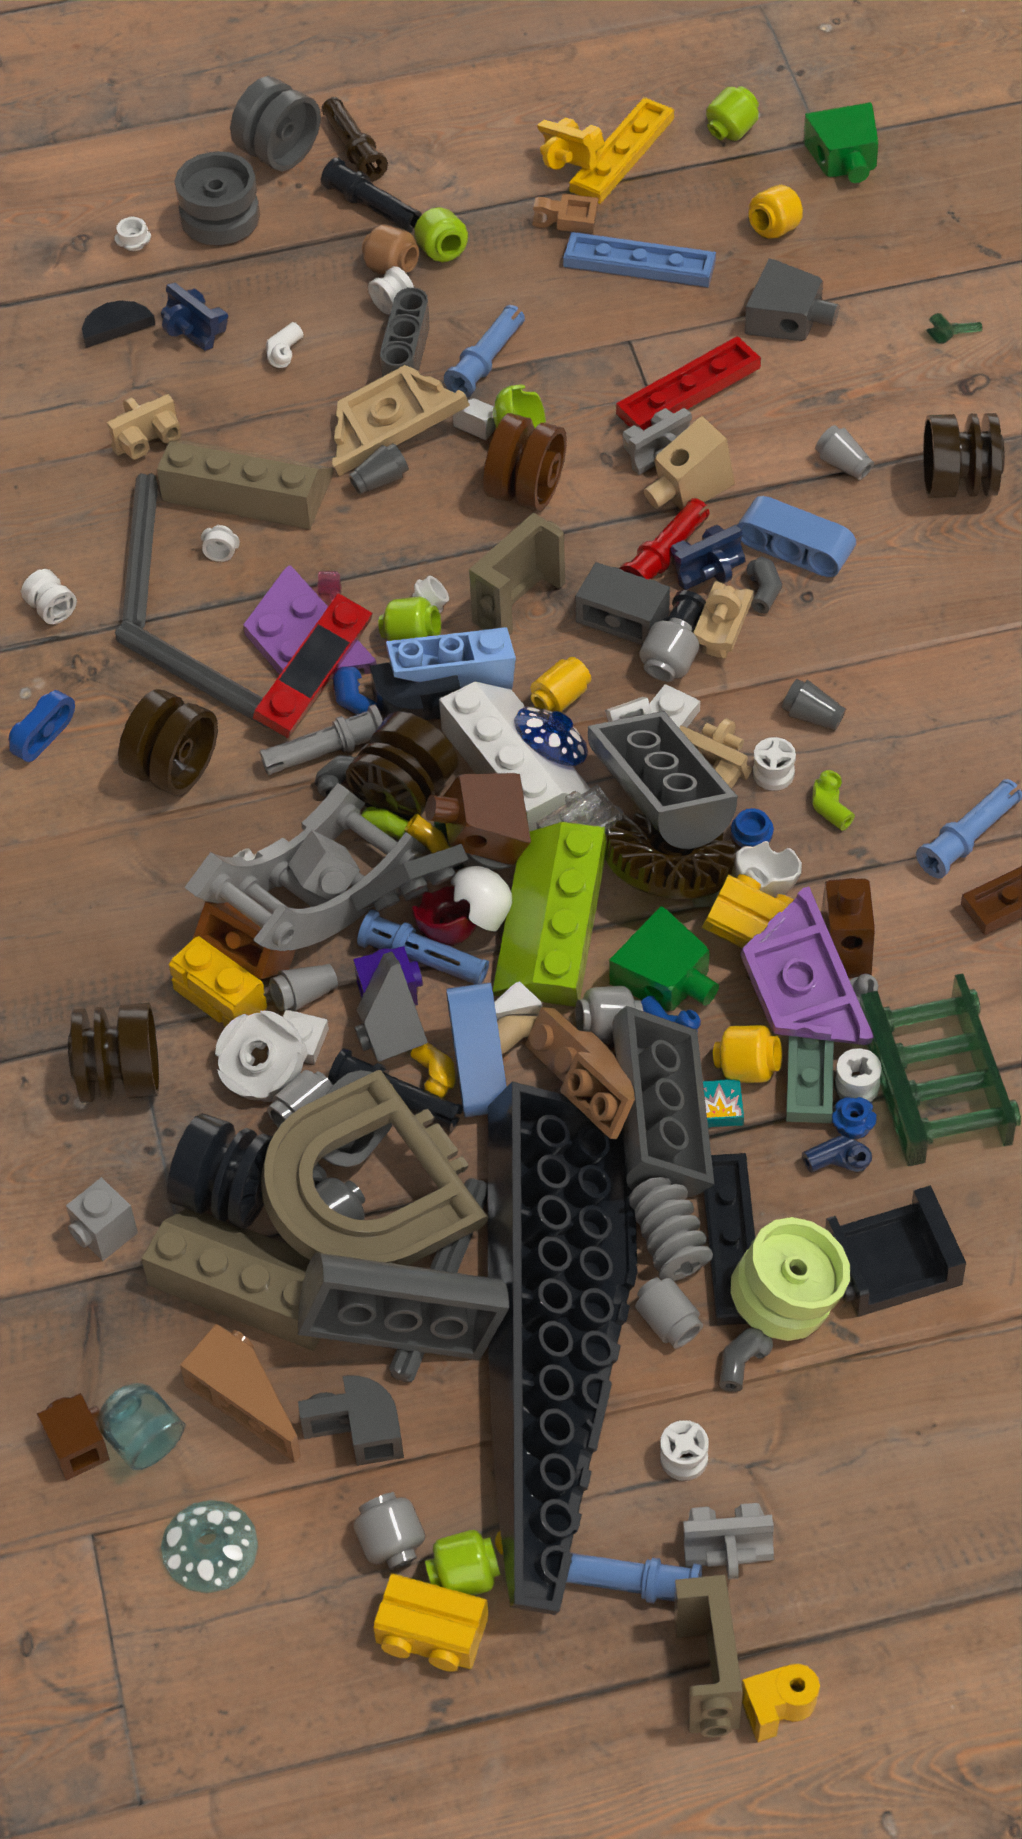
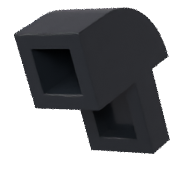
(408, 696)

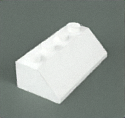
(483, 731)

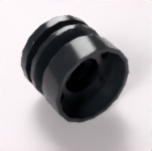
(219, 1170)

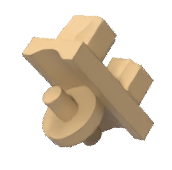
(142, 424)
(722, 619)
(725, 760)

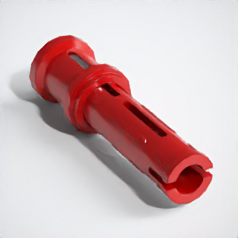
(655, 555)

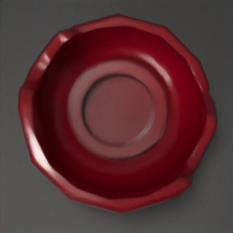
(443, 918)

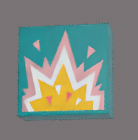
(723, 1103)

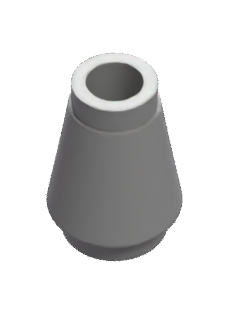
(843, 452)
(300, 986)

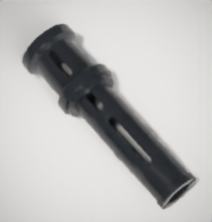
(358, 188)
(414, 1097)

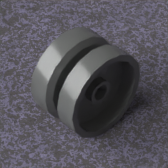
(275, 123)
(217, 198)

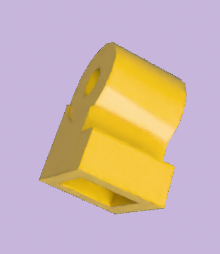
(779, 1695)

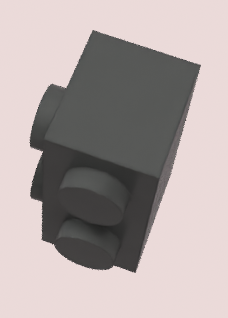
(621, 603)

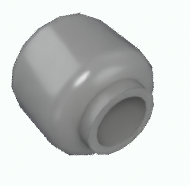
(669, 649)
(599, 1008)
(389, 1530)

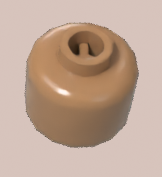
(389, 248)

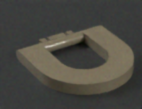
(336, 1121)

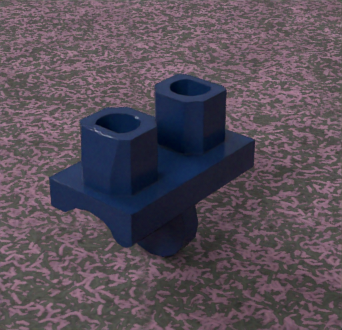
(188, 315)
(708, 558)

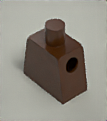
(484, 815)
(847, 913)

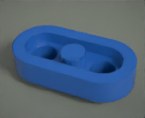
(41, 725)

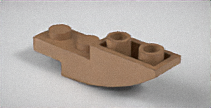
(587, 1069)

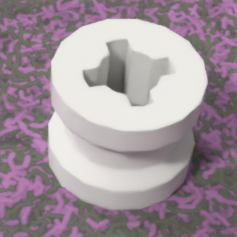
(385, 289)
(767, 756)
(862, 1085)
(680, 1439)

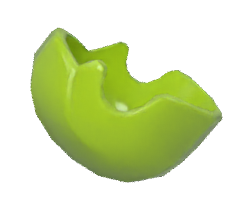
(520, 402)

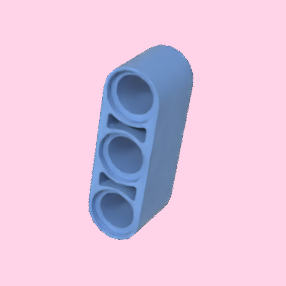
(796, 536)
(476, 1046)

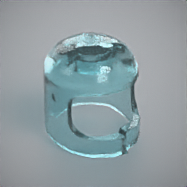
(140, 1425)

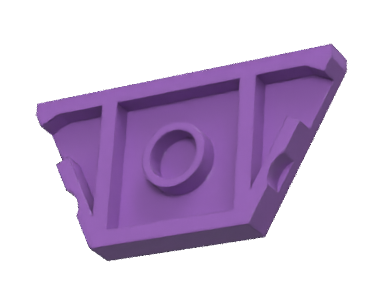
(287, 618)
(803, 977)

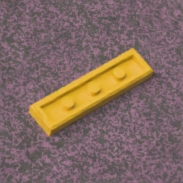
(623, 149)

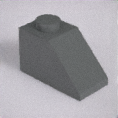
(388, 1013)

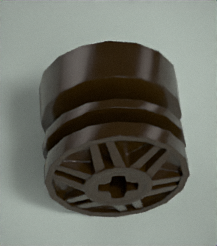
(966, 455)
(402, 765)
(114, 1052)

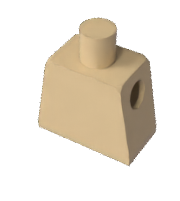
(692, 467)

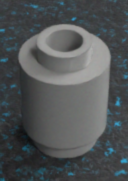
(298, 1093)
(668, 1312)

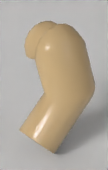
(513, 1029)

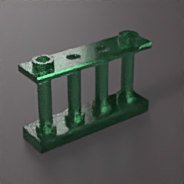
(905, 1096)

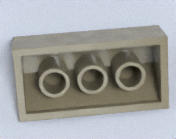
(242, 483)
(229, 1272)

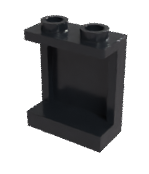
(899, 1254)

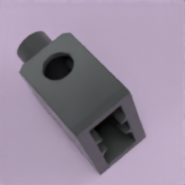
(787, 303)

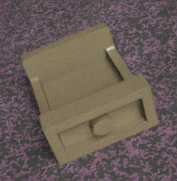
(512, 568)
(705, 1609)

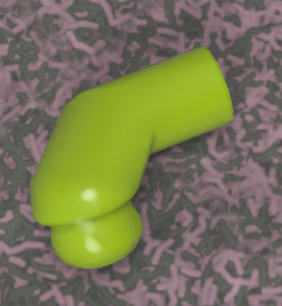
(826, 800)
(386, 821)

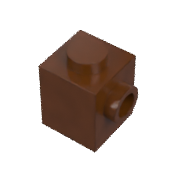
(74, 1435)

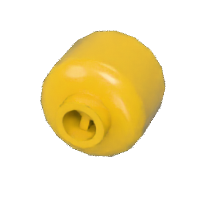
(775, 211)
(748, 1053)

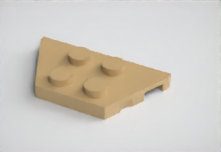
(390, 413)

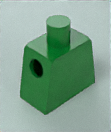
(843, 140)
(664, 963)

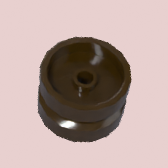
(167, 742)

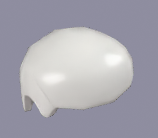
(771, 869)
(486, 893)

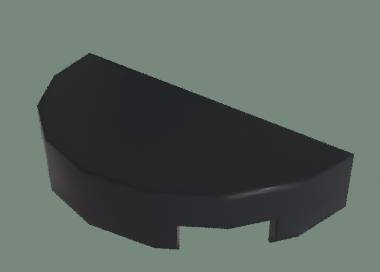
(115, 320)

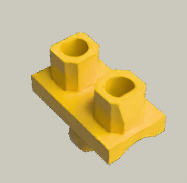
(569, 145)

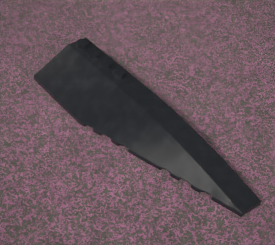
(568, 1262)

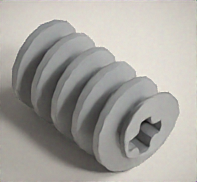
(670, 1228)

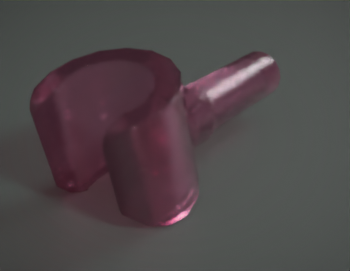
(329, 583)

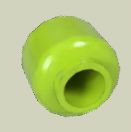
(732, 113)
(441, 234)
(409, 619)
(464, 1563)

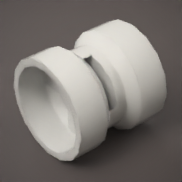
(53, 601)

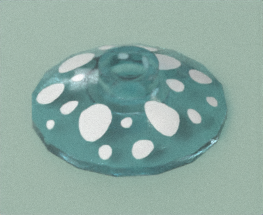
(211, 1565)

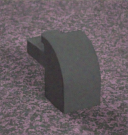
(364, 1411)

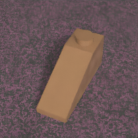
(232, 1379)

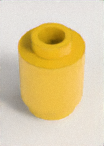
(560, 685)

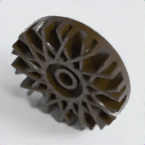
(653, 866)

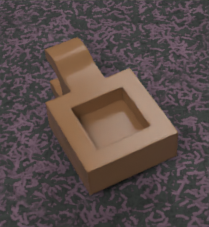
(571, 213)

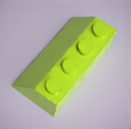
(552, 913)

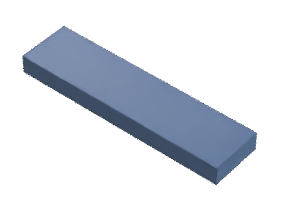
(639, 259)

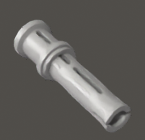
(342, 735)

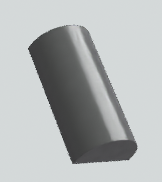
(665, 777)
(668, 1120)
(400, 1306)

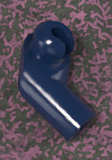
(838, 1152)

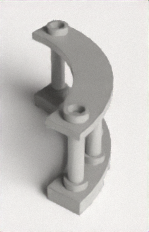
(283, 928)

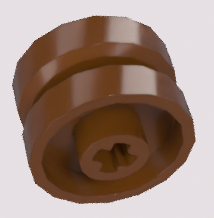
(524, 461)

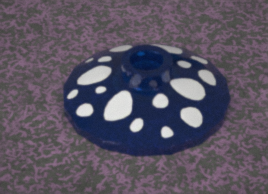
(551, 735)

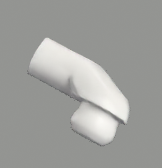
(279, 345)

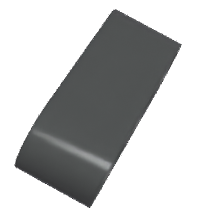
(406, 331)

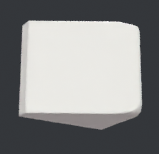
(476, 419)
(517, 1001)

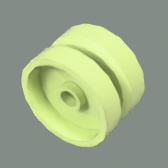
(790, 1278)

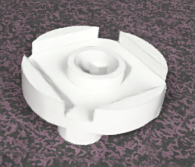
(256, 1031)

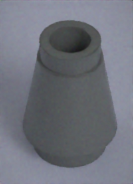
(379, 469)
(813, 705)

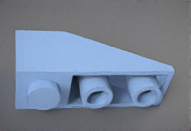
(472, 656)

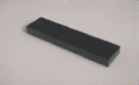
(728, 1228)

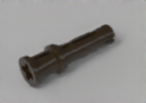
(358, 146)

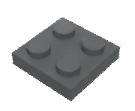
(410, 879)

